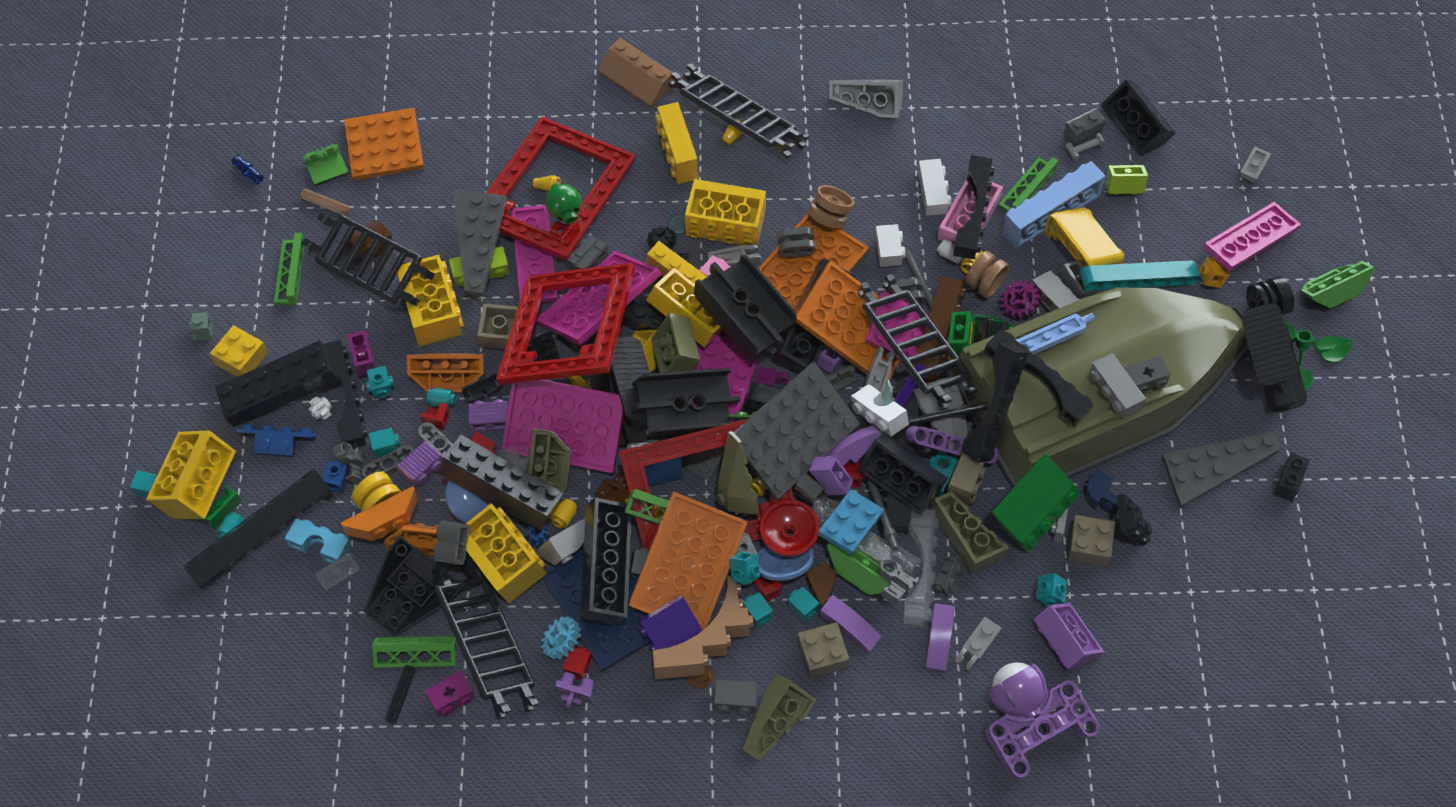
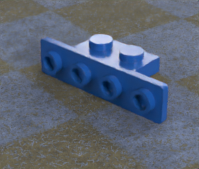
(275, 441)

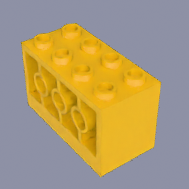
(725, 213)
(437, 313)
(191, 475)
(503, 553)

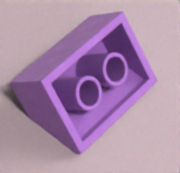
(1068, 635)

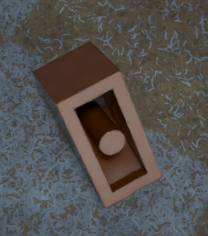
(821, 582)

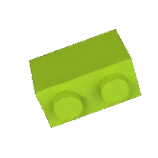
(1126, 179)

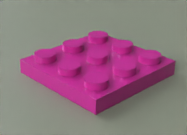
(876, 339)

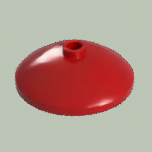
(786, 517)

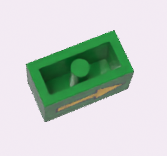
(961, 331)

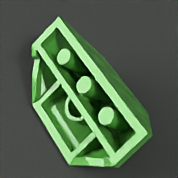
(1339, 284)
(858, 569)

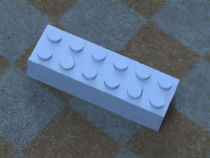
(1071, 192)

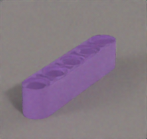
(943, 441)

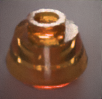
(702, 681)

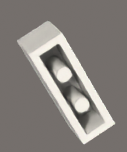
(934, 187)

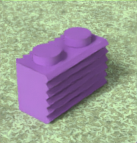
(488, 415)
(420, 464)
(831, 475)

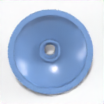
(463, 503)
(783, 567)

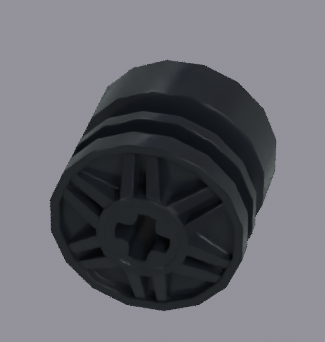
(1273, 290)

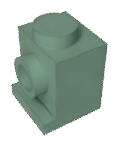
(201, 326)

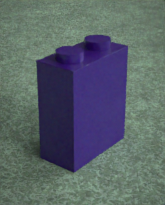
(670, 624)

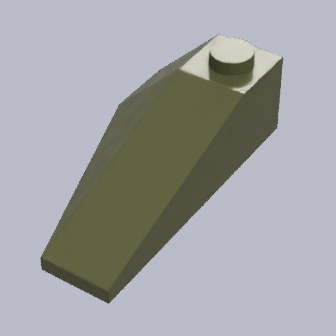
(734, 479)
(779, 711)

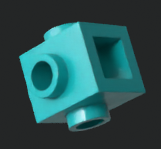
(379, 382)
(744, 568)
(1051, 589)

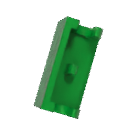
(221, 507)

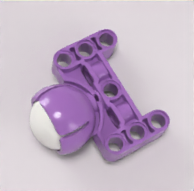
(1022, 694)

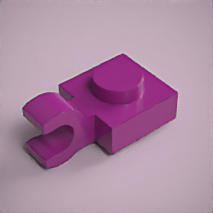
(769, 377)

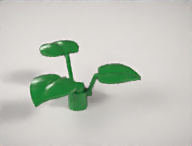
(1332, 349)

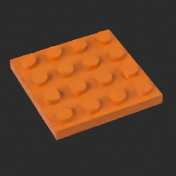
(383, 144)

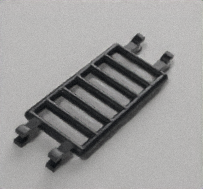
(776, 141)
(356, 278)
(937, 388)
(495, 695)

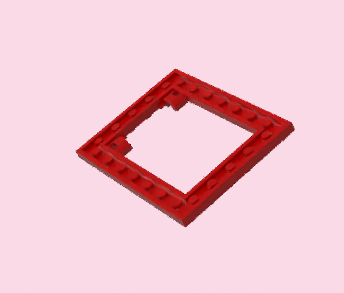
(555, 242)
(594, 358)
(636, 458)

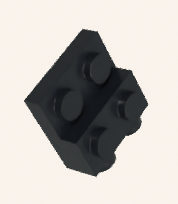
(1132, 521)

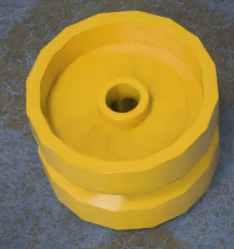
(373, 490)

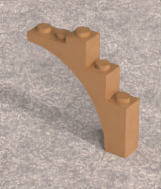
(692, 656)

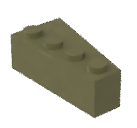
(967, 533)

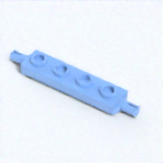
(1056, 333)

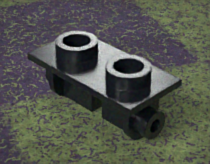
(474, 391)

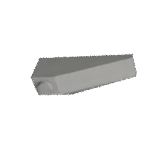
(873, 96)
(952, 425)
(563, 545)

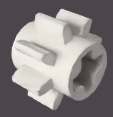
(320, 408)

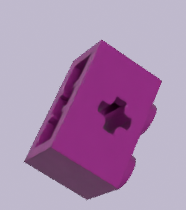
(361, 352)
(439, 694)

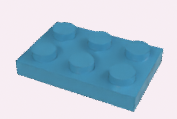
(851, 522)

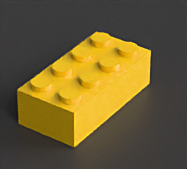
(677, 143)
(676, 296)

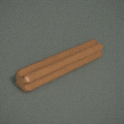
(325, 202)

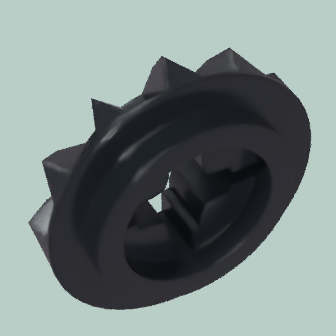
(670, 237)

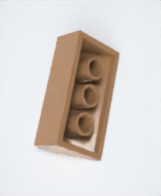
(636, 72)

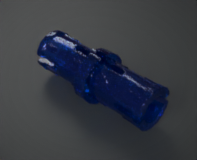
(247, 169)

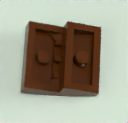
(614, 490)

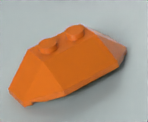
(445, 369)
(383, 517)
(418, 534)

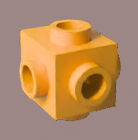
(1213, 273)

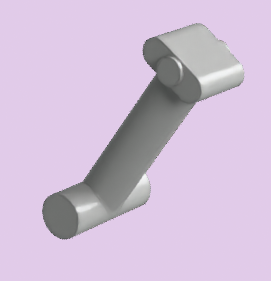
(1073, 151)

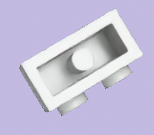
(889, 246)

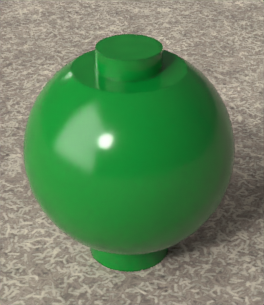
(563, 202)

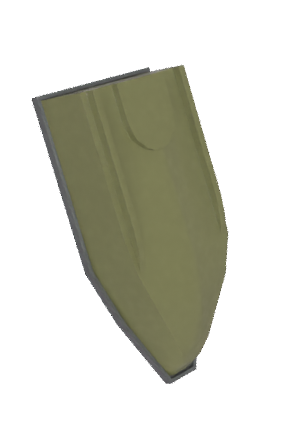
(1193, 336)

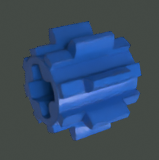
(537, 541)

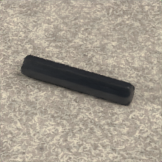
(400, 694)

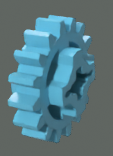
(561, 638)

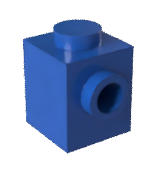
(335, 476)

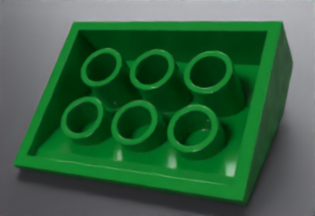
(1035, 503)

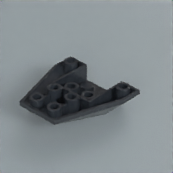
(404, 588)

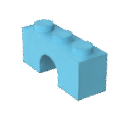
(304, 534)

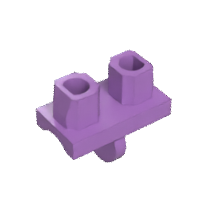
(566, 685)

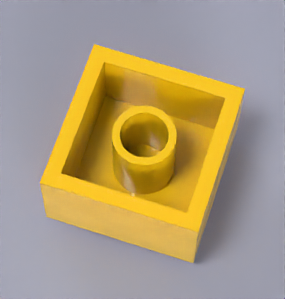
(238, 352)

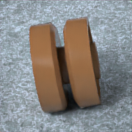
(831, 206)
(987, 274)

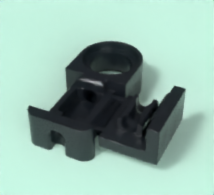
(987, 329)

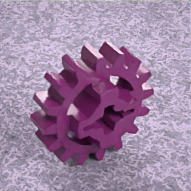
(1020, 297)

